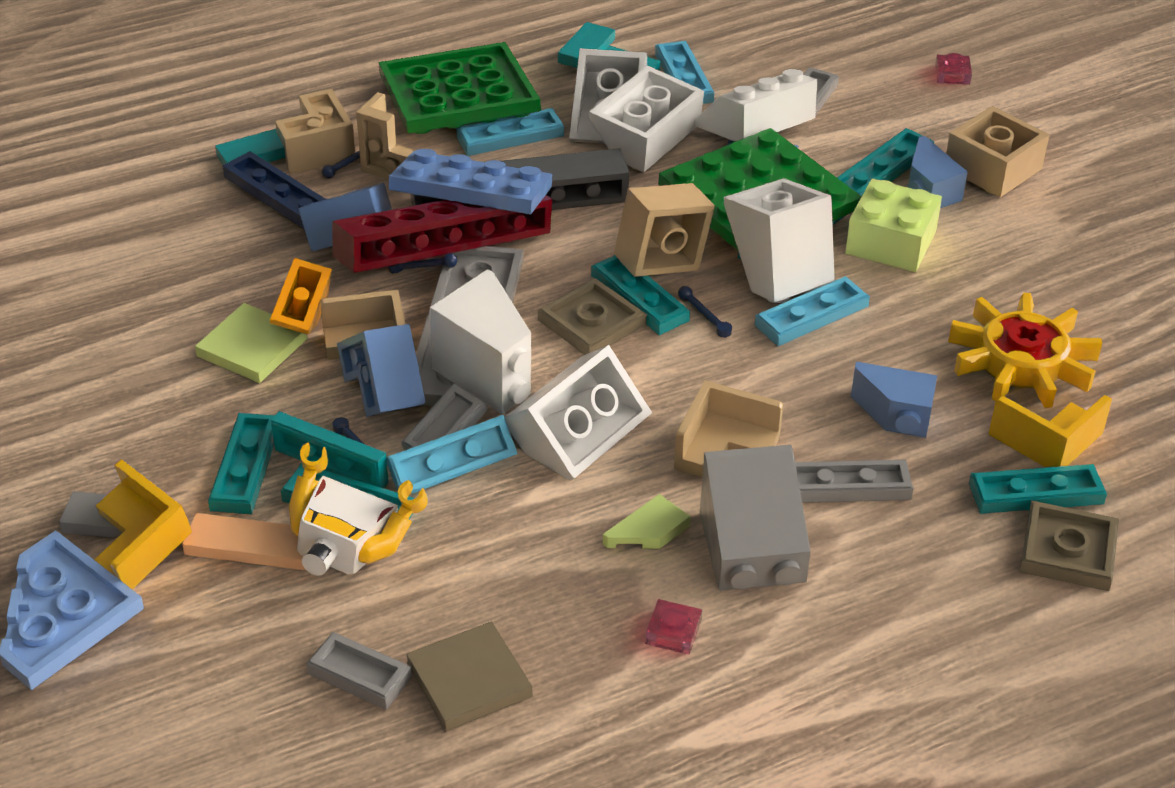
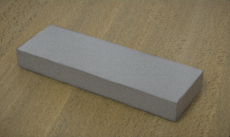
(854, 481)

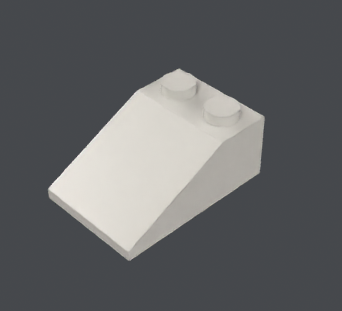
(597, 78)

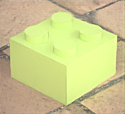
(893, 224)

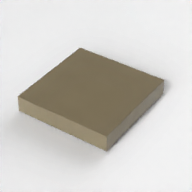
(591, 317)
(1070, 545)
(469, 675)

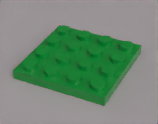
(458, 87)
(753, 163)

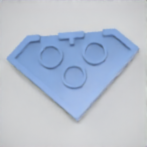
(60, 609)

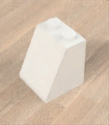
(783, 238)
(482, 343)

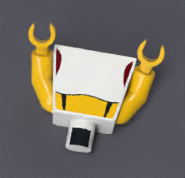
(345, 525)

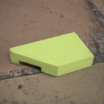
(650, 525)

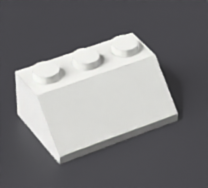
(767, 104)
(647, 116)
(578, 414)

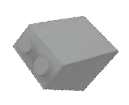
(754, 517)

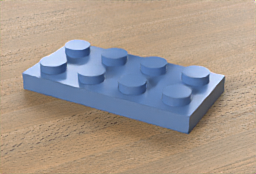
(471, 181)

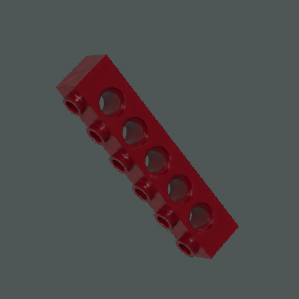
(430, 231)

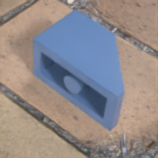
(937, 173)
(895, 397)

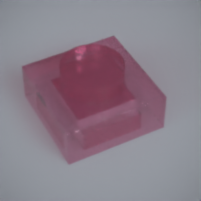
(953, 69)
(673, 626)

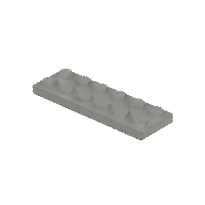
(504, 263)

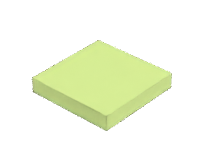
(249, 343)

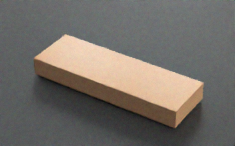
(243, 541)

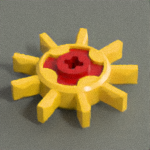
(1024, 349)

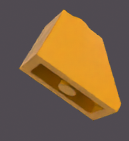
(300, 297)

